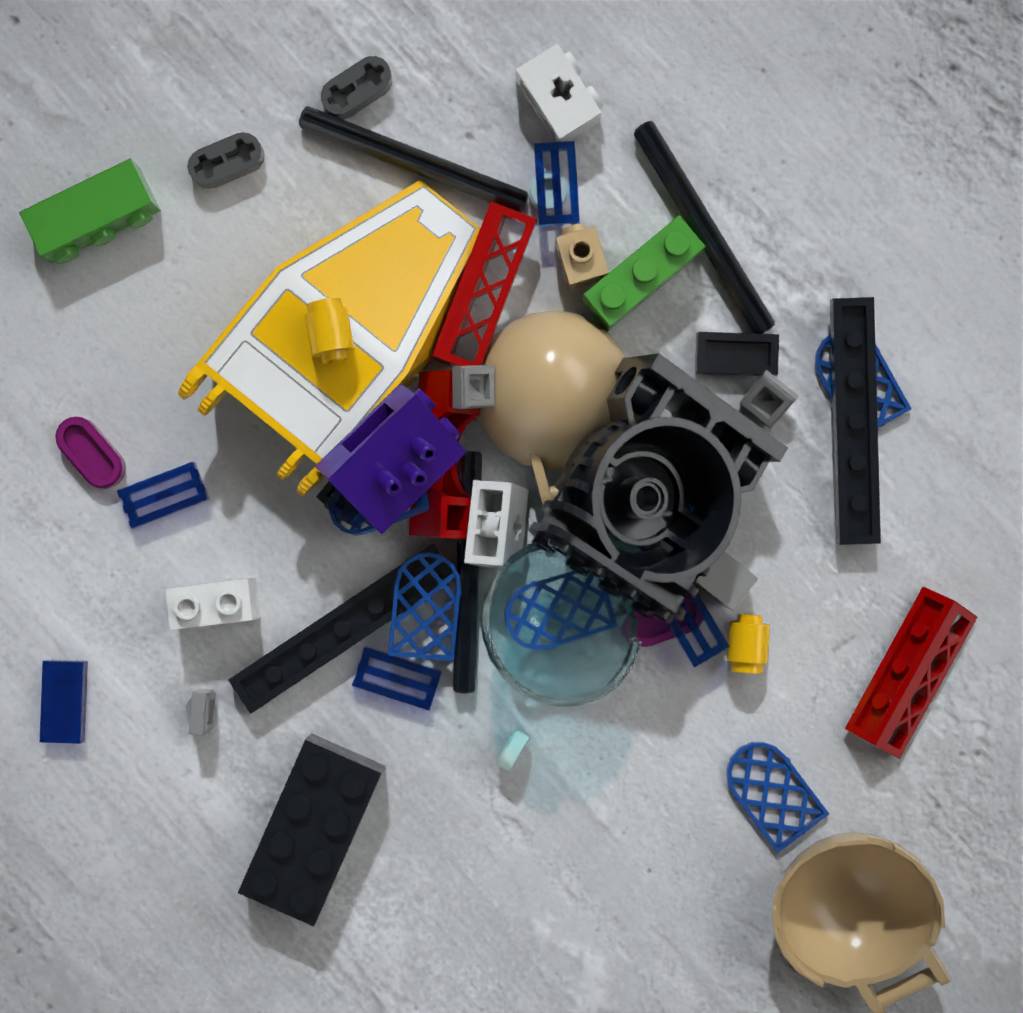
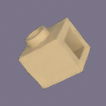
(580, 256)

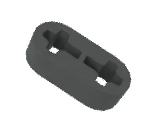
(351, 79)
(222, 151)

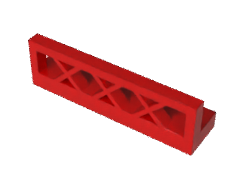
(471, 281)
(908, 670)

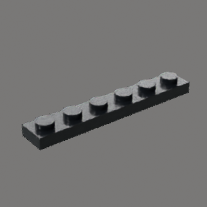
(855, 421)
(330, 635)

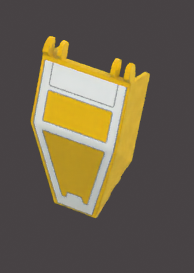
(396, 280)

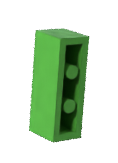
(90, 212)
(643, 273)

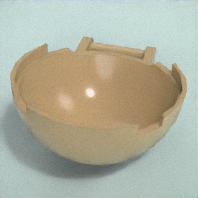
(549, 388)
(859, 916)

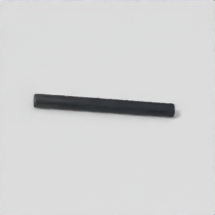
(412, 159)
(704, 227)
(466, 634)

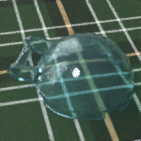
(571, 671)

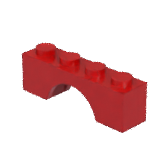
(446, 497)

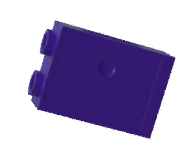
(392, 456)

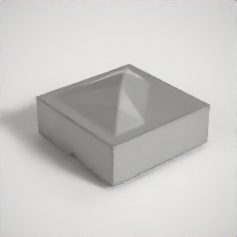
(473, 386)
(768, 399)
(201, 711)

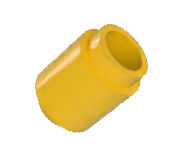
(329, 330)
(748, 644)

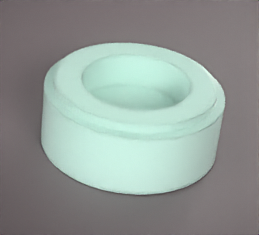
(548, 192)
(512, 750)

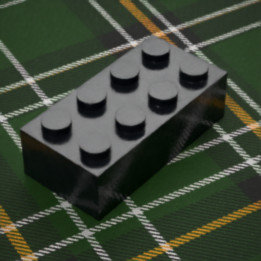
(311, 829)

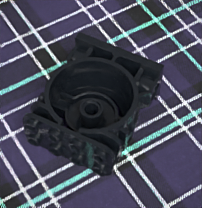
(714, 460)

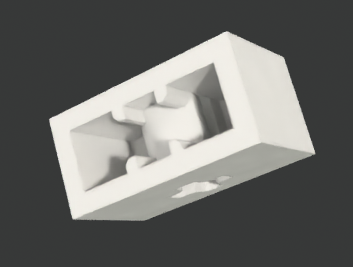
(538, 83)
(495, 523)
(212, 603)

